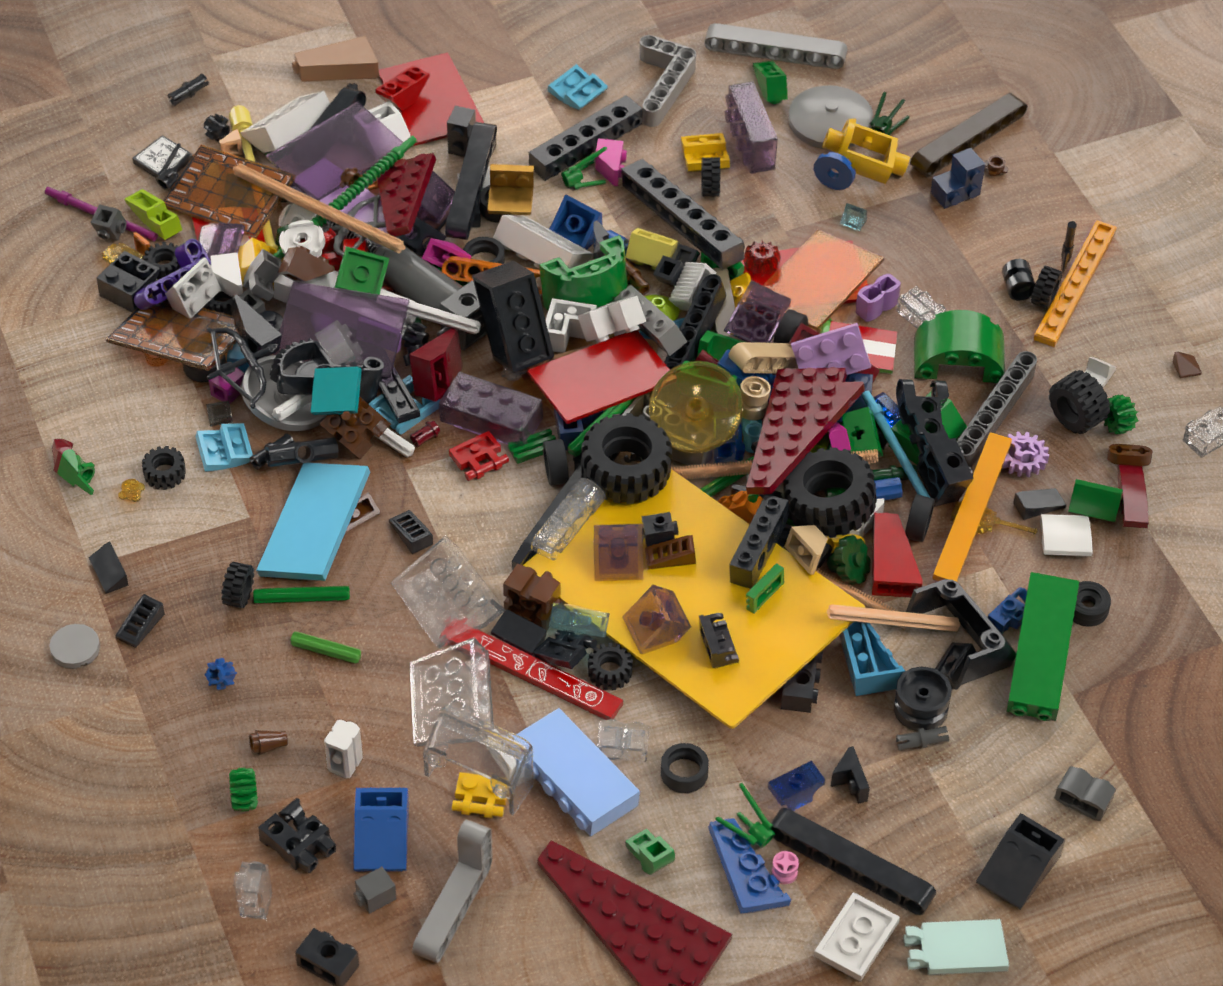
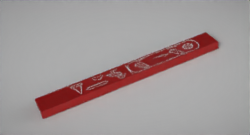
(547, 676)

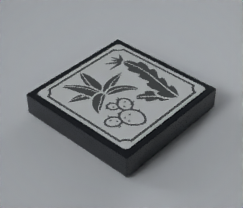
(156, 154)

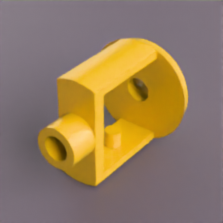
(870, 139)

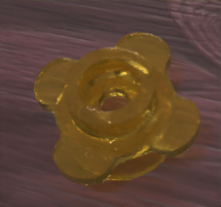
(131, 490)

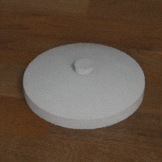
(826, 108)
(298, 421)

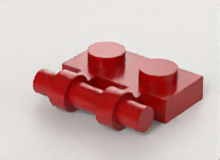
(476, 450)

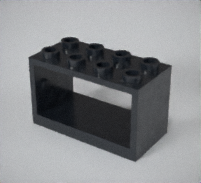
(513, 316)

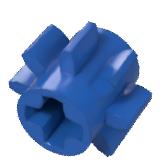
(220, 673)

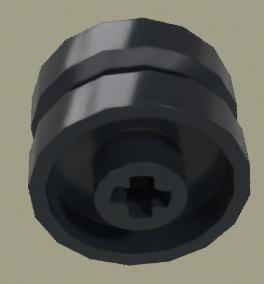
(922, 698)

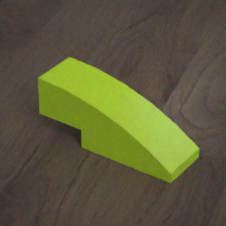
(154, 214)

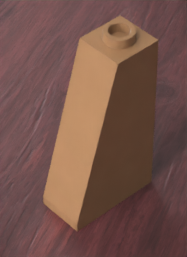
(337, 61)

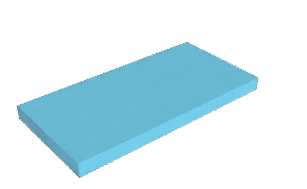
(313, 521)

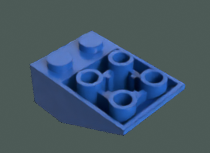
(381, 829)

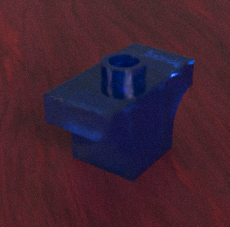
(797, 786)

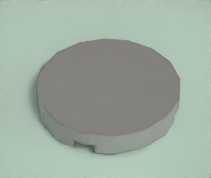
(74, 646)

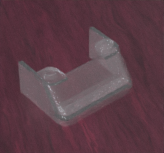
(483, 750)

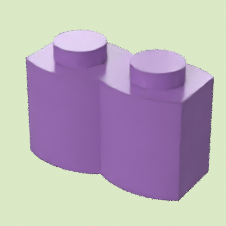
(878, 297)

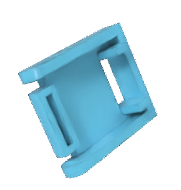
(426, 408)

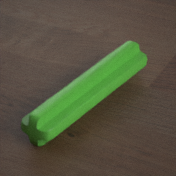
(325, 647)

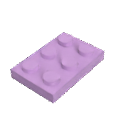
(833, 349)

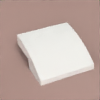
(1066, 535)

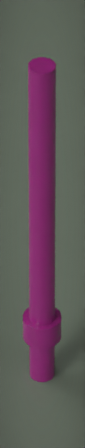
(66, 199)

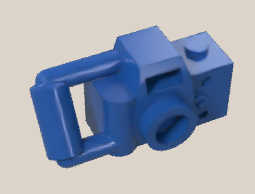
(1009, 611)

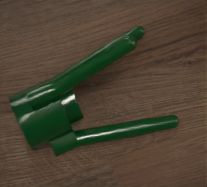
(884, 123)

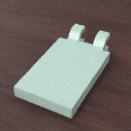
(957, 947)

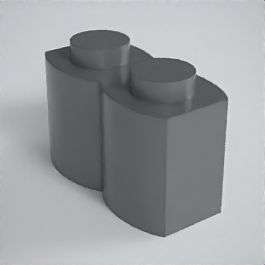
(1085, 793)

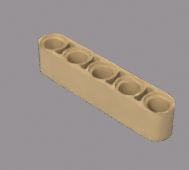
(763, 357)

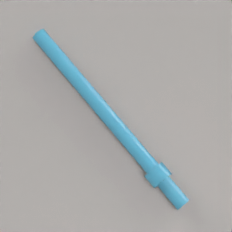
(894, 444)

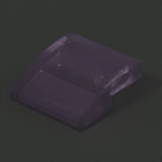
(221, 238)

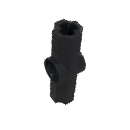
(288, 453)

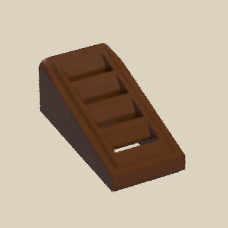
(680, 558)

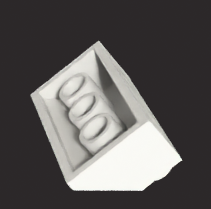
(286, 122)
(538, 242)

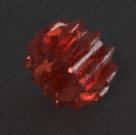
(762, 258)

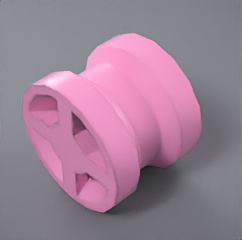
(789, 863)

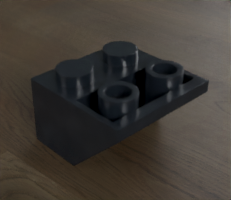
(125, 278)

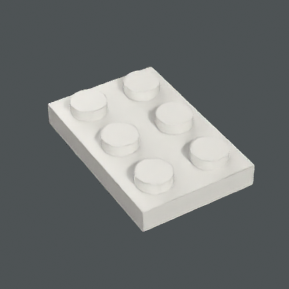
(856, 936)

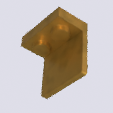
(511, 189)

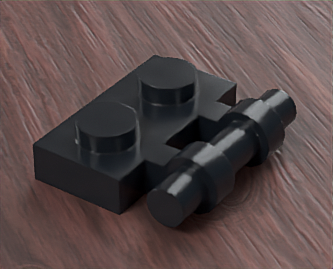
(565, 649)

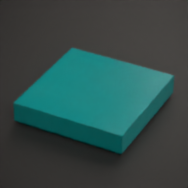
(336, 390)

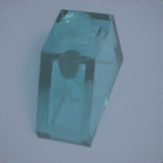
(579, 619)

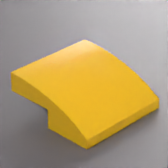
(704, 146)

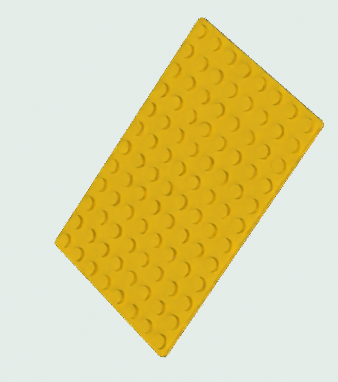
(769, 643)

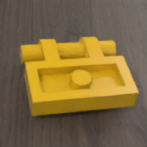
(478, 789)

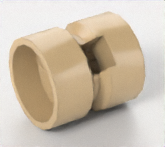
(755, 397)

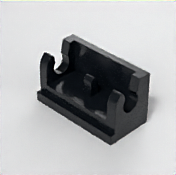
(717, 640)

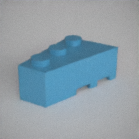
(868, 660)

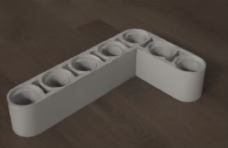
(679, 66)
(473, 865)

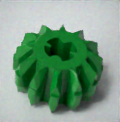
(1121, 415)
(243, 789)

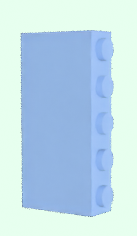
(578, 773)

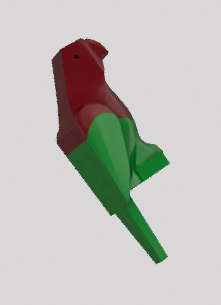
(71, 465)

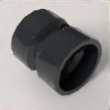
(1018, 279)

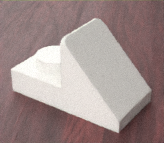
(1100, 370)

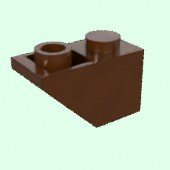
(303, 266)

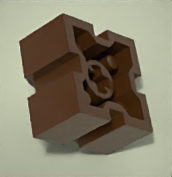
(356, 429)
(531, 595)

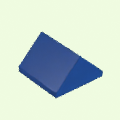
(576, 221)

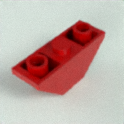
(404, 88)

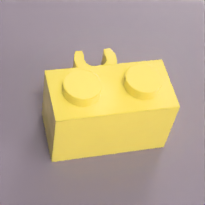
(649, 247)

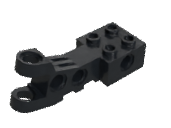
(941, 458)

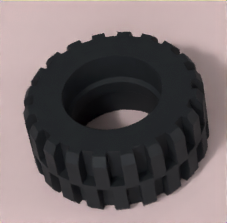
(631, 435)
(831, 470)

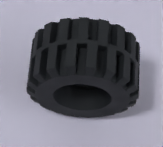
(1079, 402)

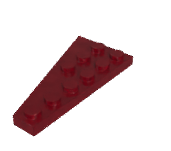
(403, 191)

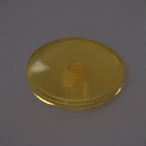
(697, 406)

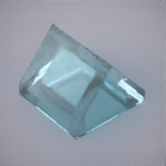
(854, 216)

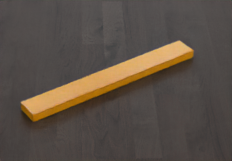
(1075, 283)
(972, 508)

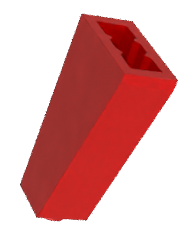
(892, 558)

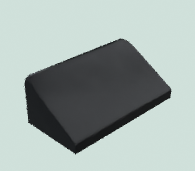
(108, 568)
(519, 632)
(954, 661)

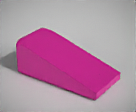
(839, 437)

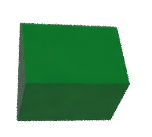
(1095, 500)

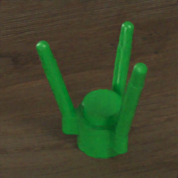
(573, 175)
(759, 833)

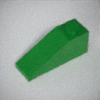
(771, 81)

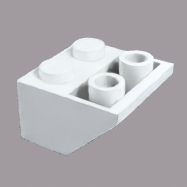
(392, 119)
(194, 289)

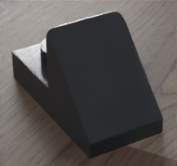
(850, 772)

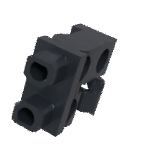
(300, 845)

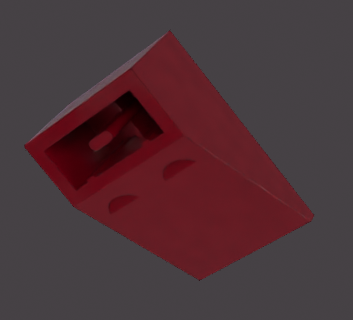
(436, 365)

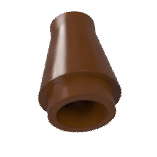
(266, 741)

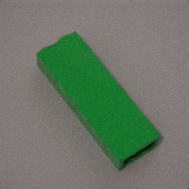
(1043, 647)

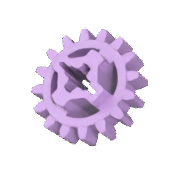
(1026, 455)

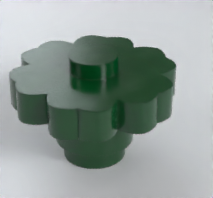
(850, 560)

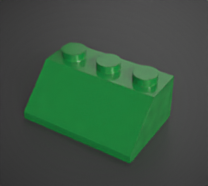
(951, 421)

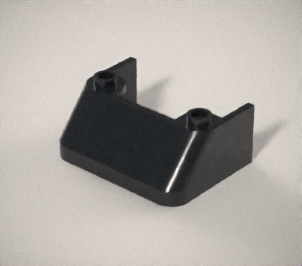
(996, 650)

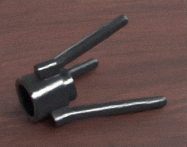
(167, 178)

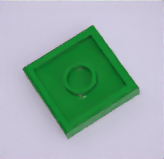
(361, 271)

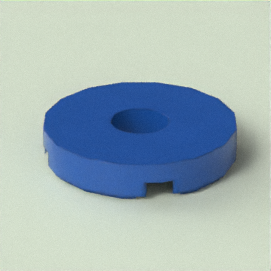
(829, 178)

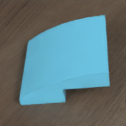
(577, 87)
(224, 447)

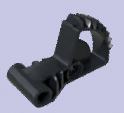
(303, 380)

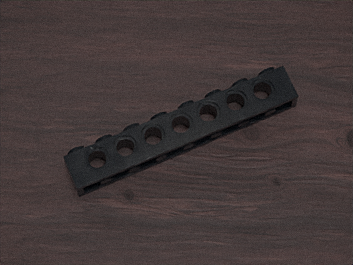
(683, 214)

